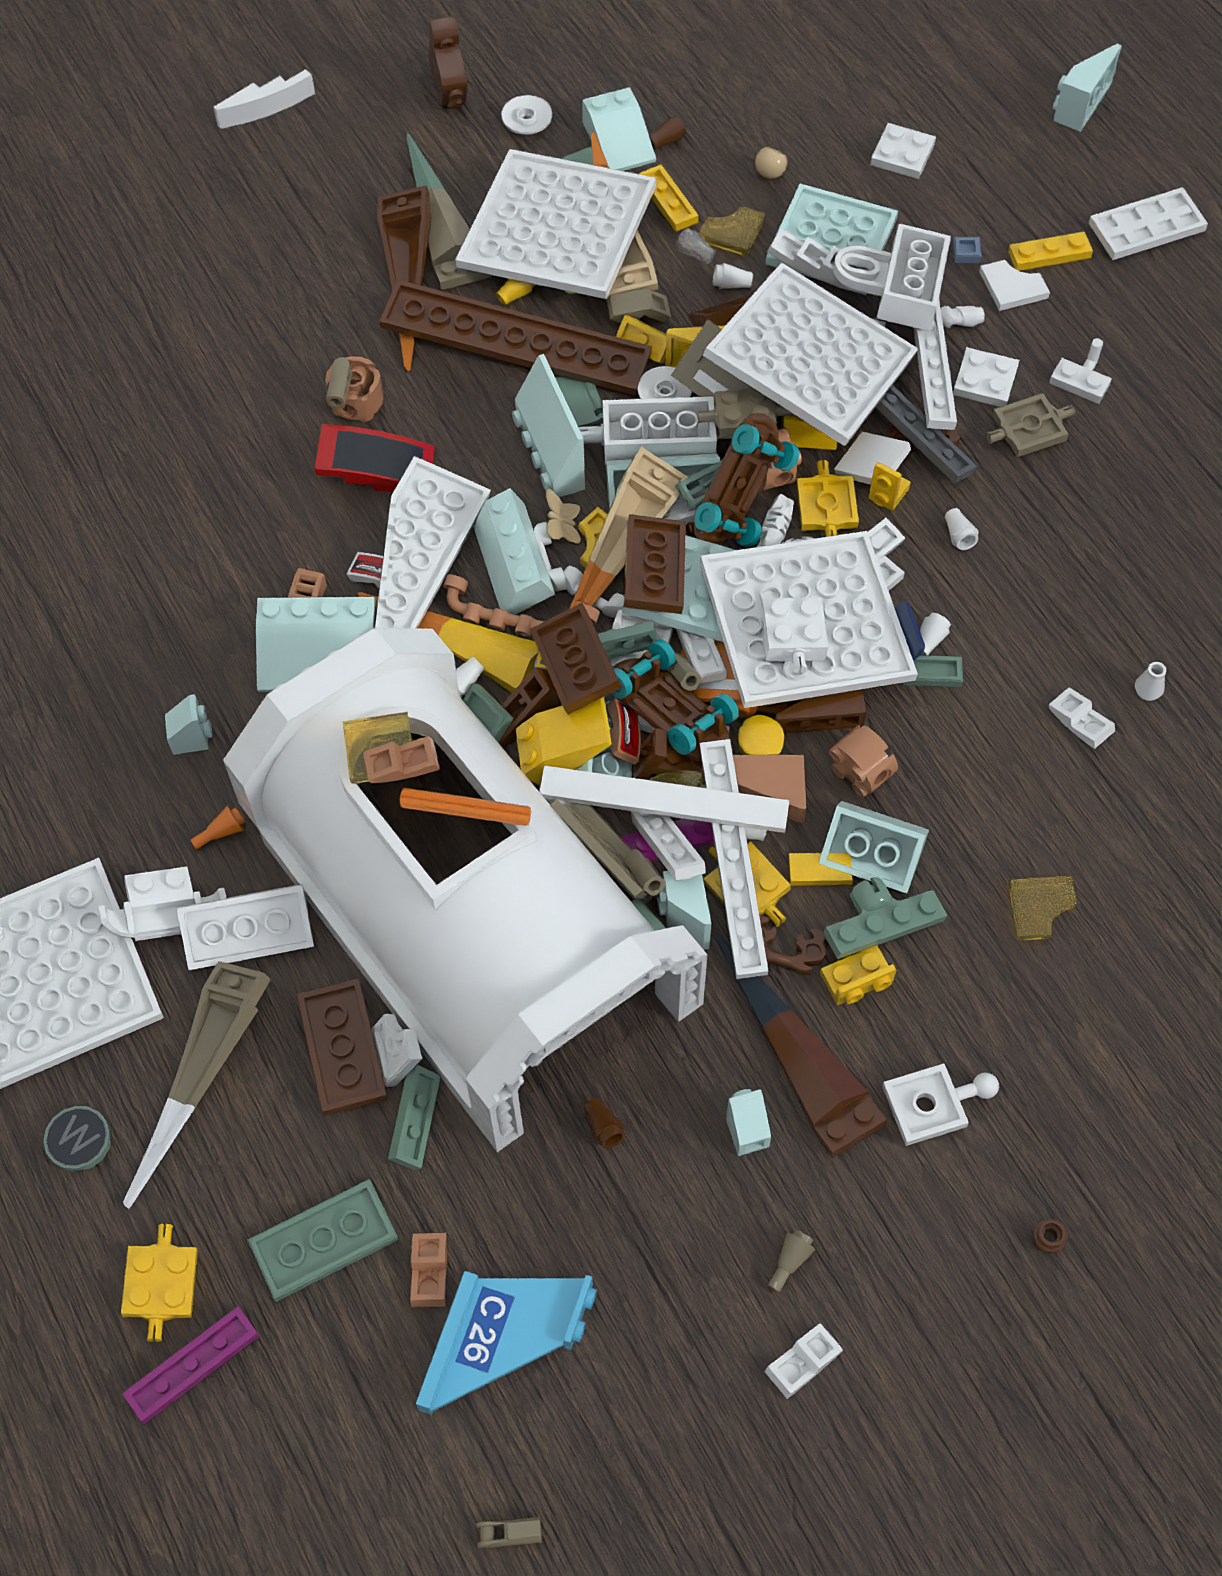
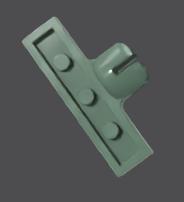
(882, 918)

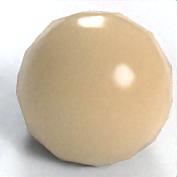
(770, 163)

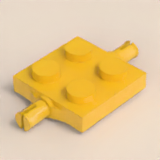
(827, 502)
(767, 882)
(159, 1282)

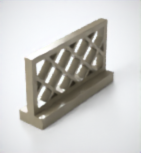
(602, 843)

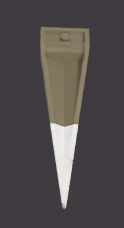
(219, 1022)

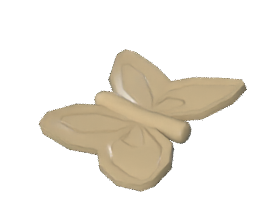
(561, 519)

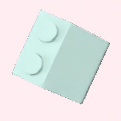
(686, 905)

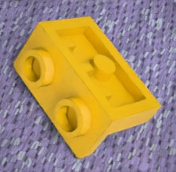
(857, 975)

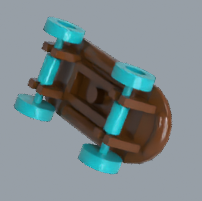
(739, 479)
(670, 706)

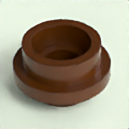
(1054, 1227)

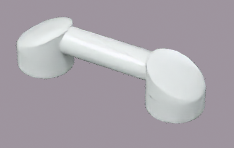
(556, 575)
(609, 608)

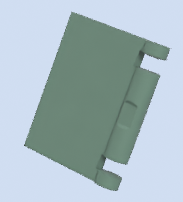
(582, 401)

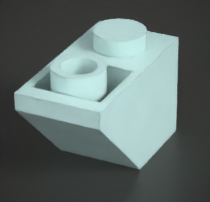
(188, 727)
(748, 1121)

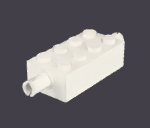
(655, 424)

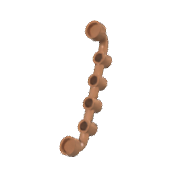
(498, 618)

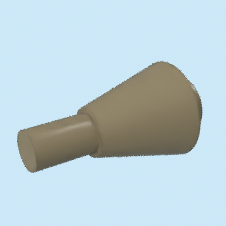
(794, 1252)

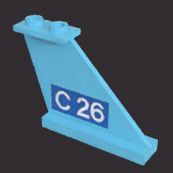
(500, 1328)

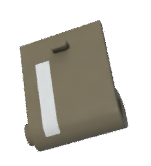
(705, 376)

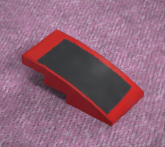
(367, 455)

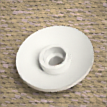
(526, 114)
(660, 384)

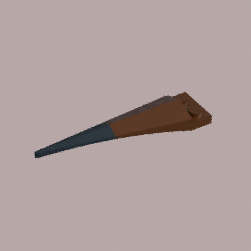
(827, 1092)

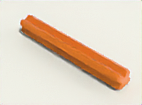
(465, 806)

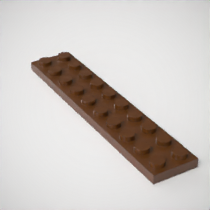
(515, 336)

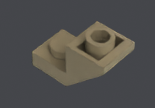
(638, 303)

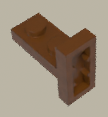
(660, 757)

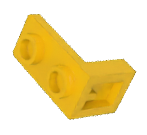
(887, 486)

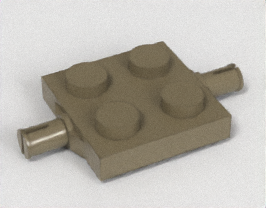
(735, 405)
(1030, 424)

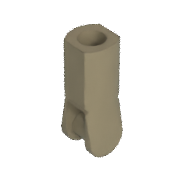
(339, 383)
(684, 673)
(645, 872)
(516, 1532)

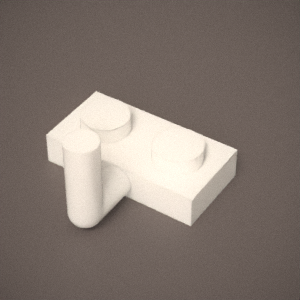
(1082, 379)

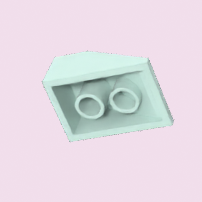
(1085, 88)
(619, 129)

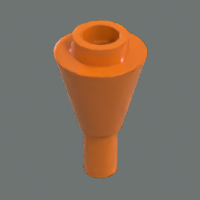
(225, 824)

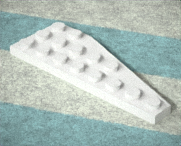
(425, 531)

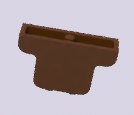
(447, 62)

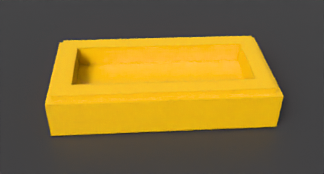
(806, 871)

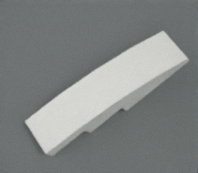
(258, 102)
(808, 257)

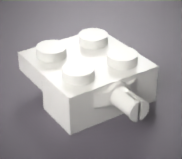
(794, 630)

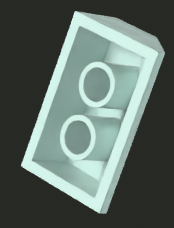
(877, 845)

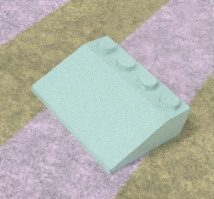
(550, 431)
(304, 631)

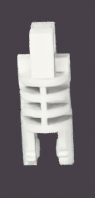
(776, 521)

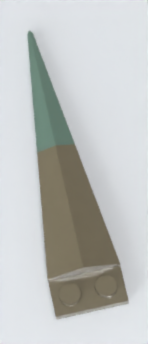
(447, 226)

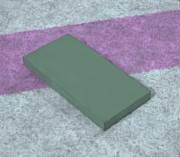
(322, 1240)

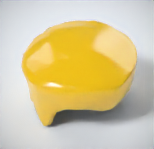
(760, 736)

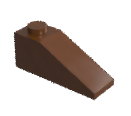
(530, 697)
(824, 713)

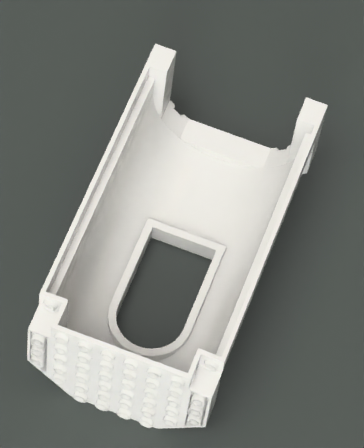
(499, 953)

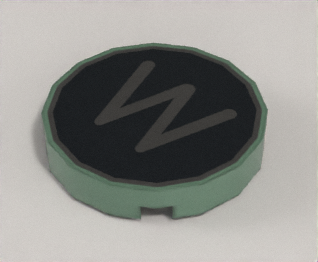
(77, 1138)

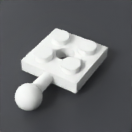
(937, 1086)

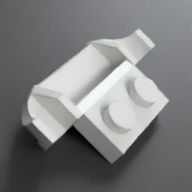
(154, 904)

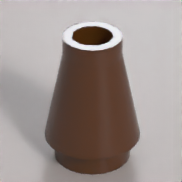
(669, 131)
(605, 1125)

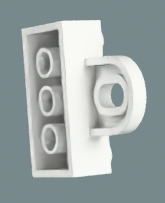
(905, 278)

